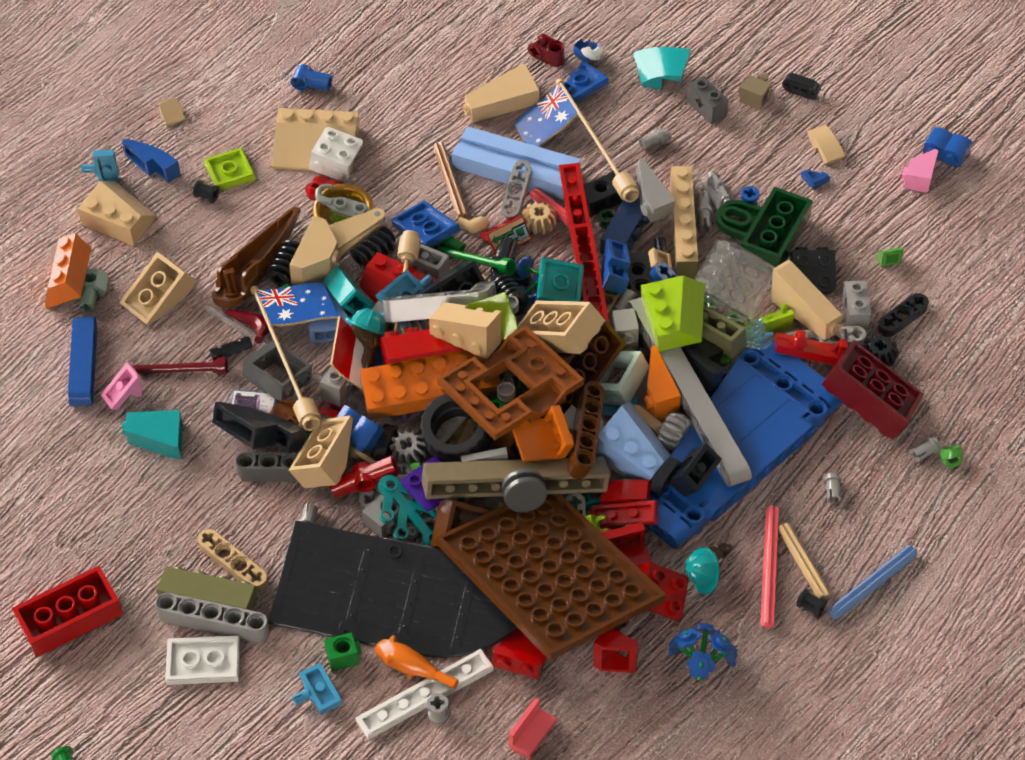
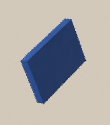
(428, 222)

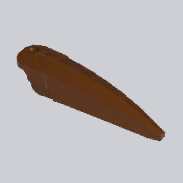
(252, 261)

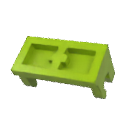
(777, 321)

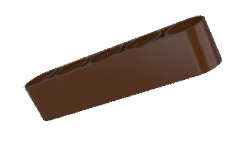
(586, 430)

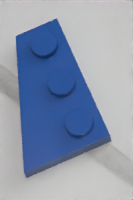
(585, 82)

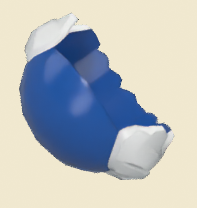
(587, 50)

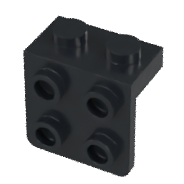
(817, 266)

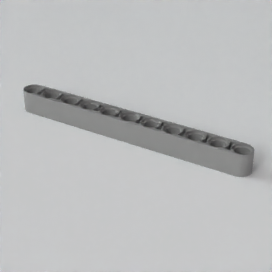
(698, 405)

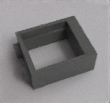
(266, 356)

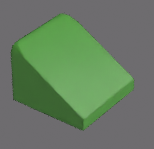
(890, 257)

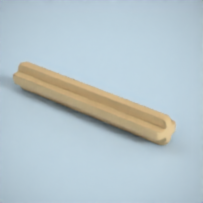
(804, 561)

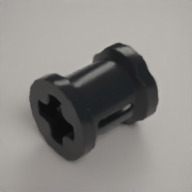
(206, 191)
(811, 603)

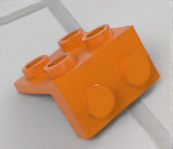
(544, 438)

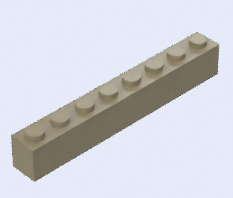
(486, 477)

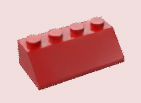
(381, 272)
(413, 345)

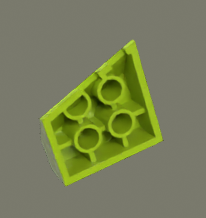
(674, 311)

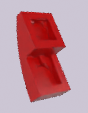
(626, 491)

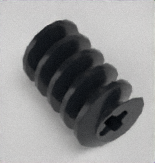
(380, 241)
(279, 269)
(508, 284)

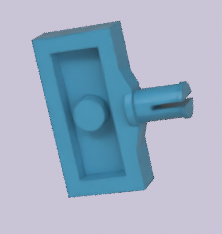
(104, 166)
(318, 689)

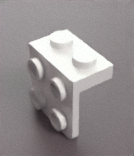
(334, 154)

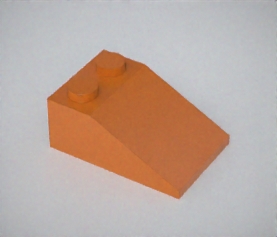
(662, 392)

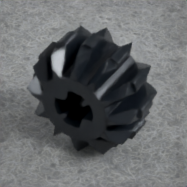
(882, 348)

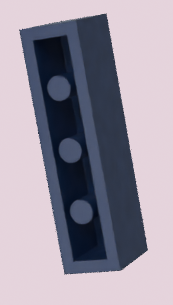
(625, 225)

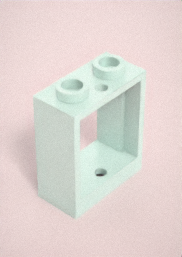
(624, 391)

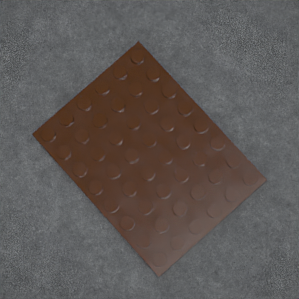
(551, 573)

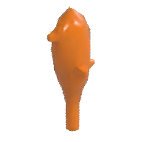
(410, 662)

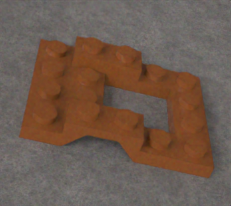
(533, 363)

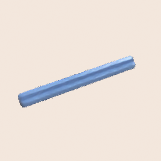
(872, 582)

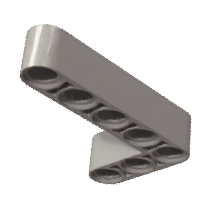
(424, 305)

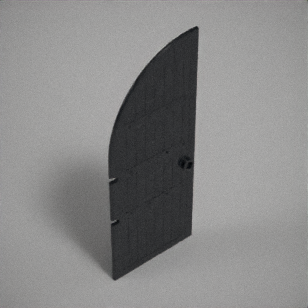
(381, 590)

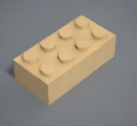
(564, 324)

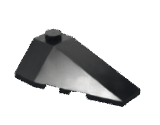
(457, 279)

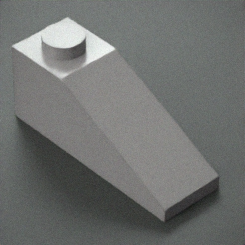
(653, 196)

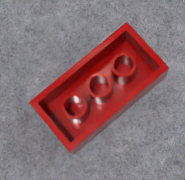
(67, 611)

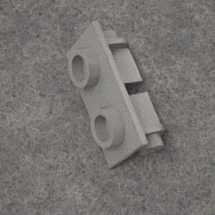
(718, 192)

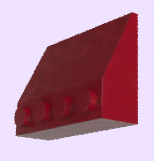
(873, 390)

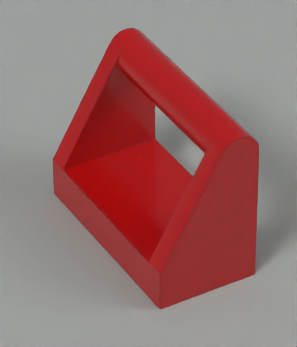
(608, 660)

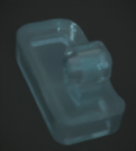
(756, 335)

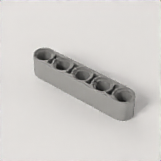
(203, 610)

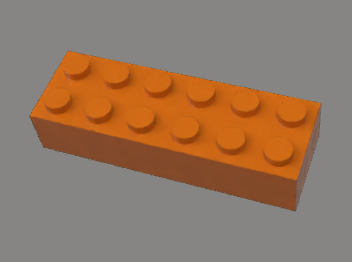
(412, 384)

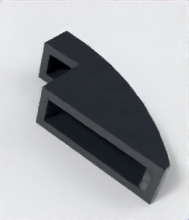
(705, 361)
(258, 428)

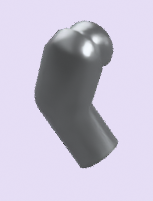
(413, 531)

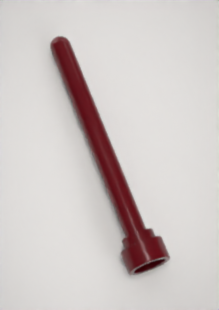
(218, 366)

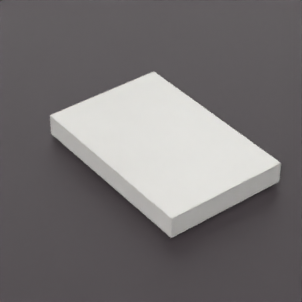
(202, 660)

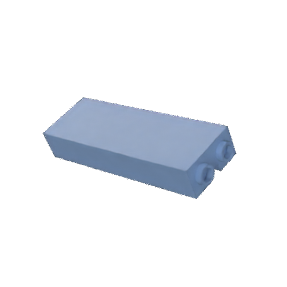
(495, 156)

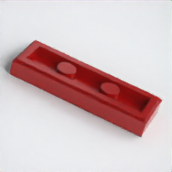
(625, 513)

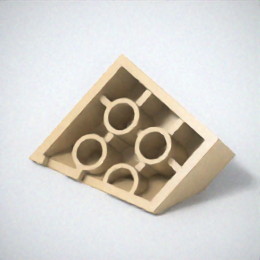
(115, 213)

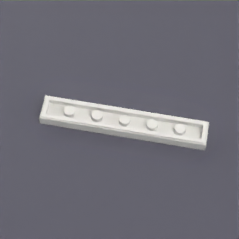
(415, 698)

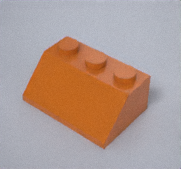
(68, 270)

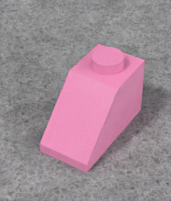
(920, 171)

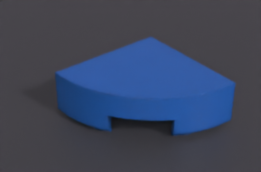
(815, 179)

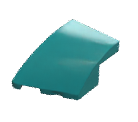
(661, 63)

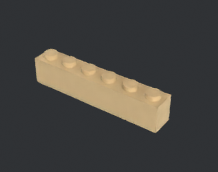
(684, 221)

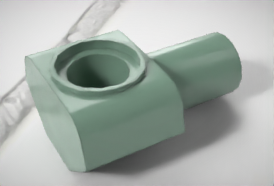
(94, 286)

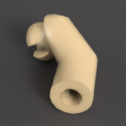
(474, 225)

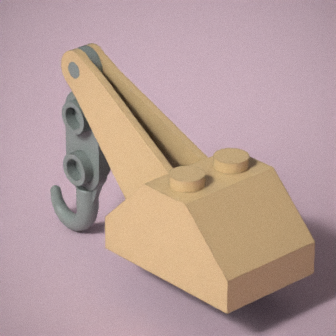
(326, 243)

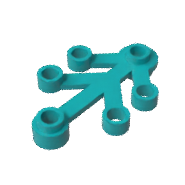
(406, 509)

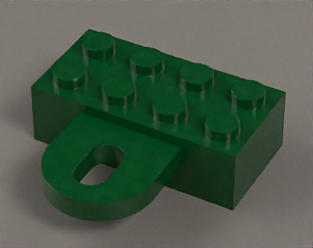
(768, 230)

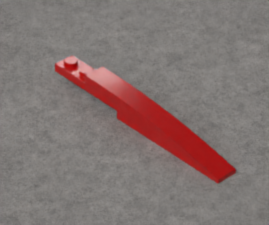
(582, 236)

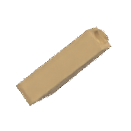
(502, 95)
(805, 300)

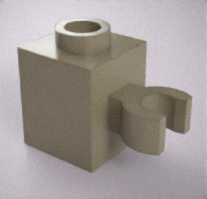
(755, 91)

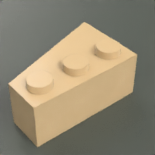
(467, 328)

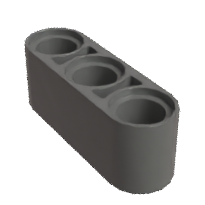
(259, 466)

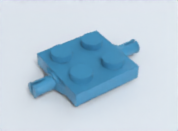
(403, 286)

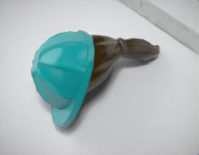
(368, 328)
(704, 565)

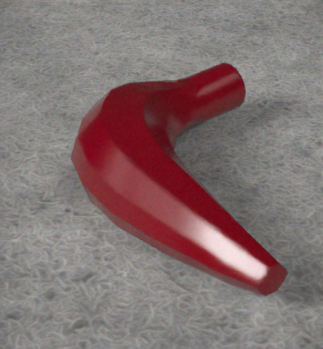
(252, 319)

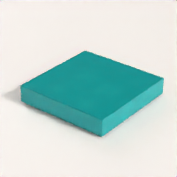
(559, 280)

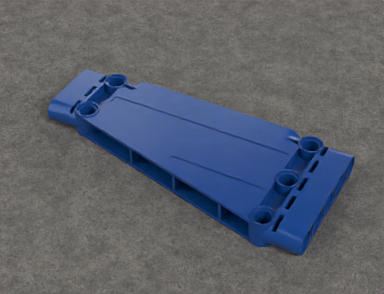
(770, 410)

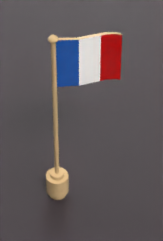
(347, 348)

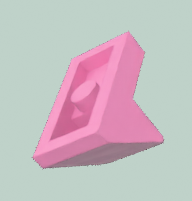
(124, 384)

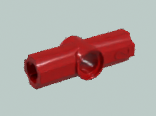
(365, 476)

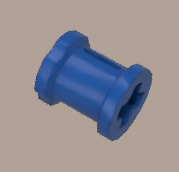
(750, 194)

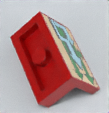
(512, 228)

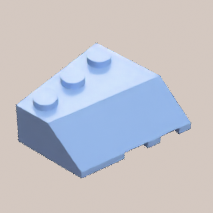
(631, 444)

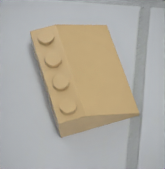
(299, 131)

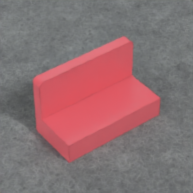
(531, 730)

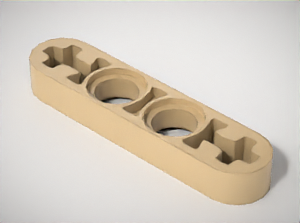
(232, 560)

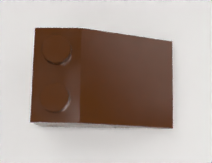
(452, 515)

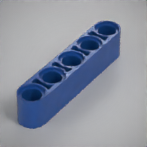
(82, 361)

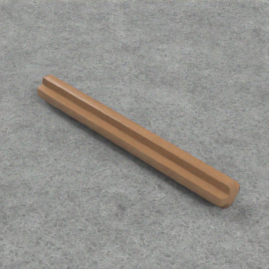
(450, 180)

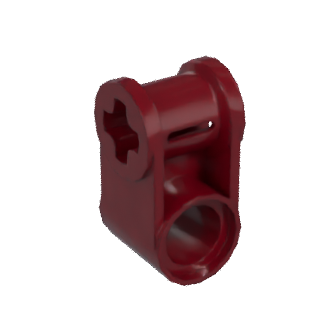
(549, 50)

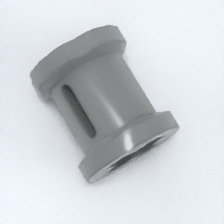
(440, 715)

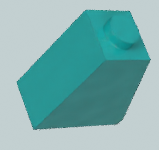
(347, 291)
(155, 431)

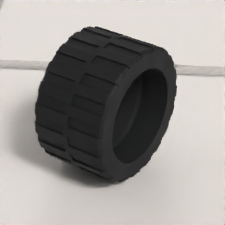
(434, 416)

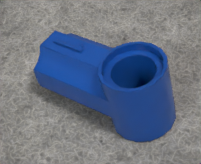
(306, 77)

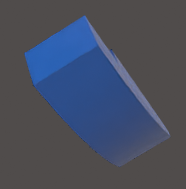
(151, 159)
(615, 266)

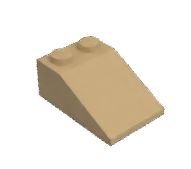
(157, 289)
(324, 454)

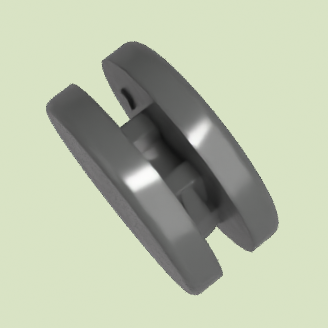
(524, 490)

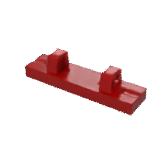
(809, 349)

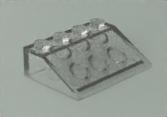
(734, 280)

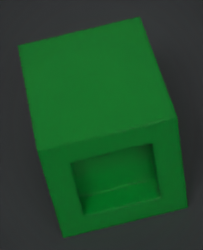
(342, 660)

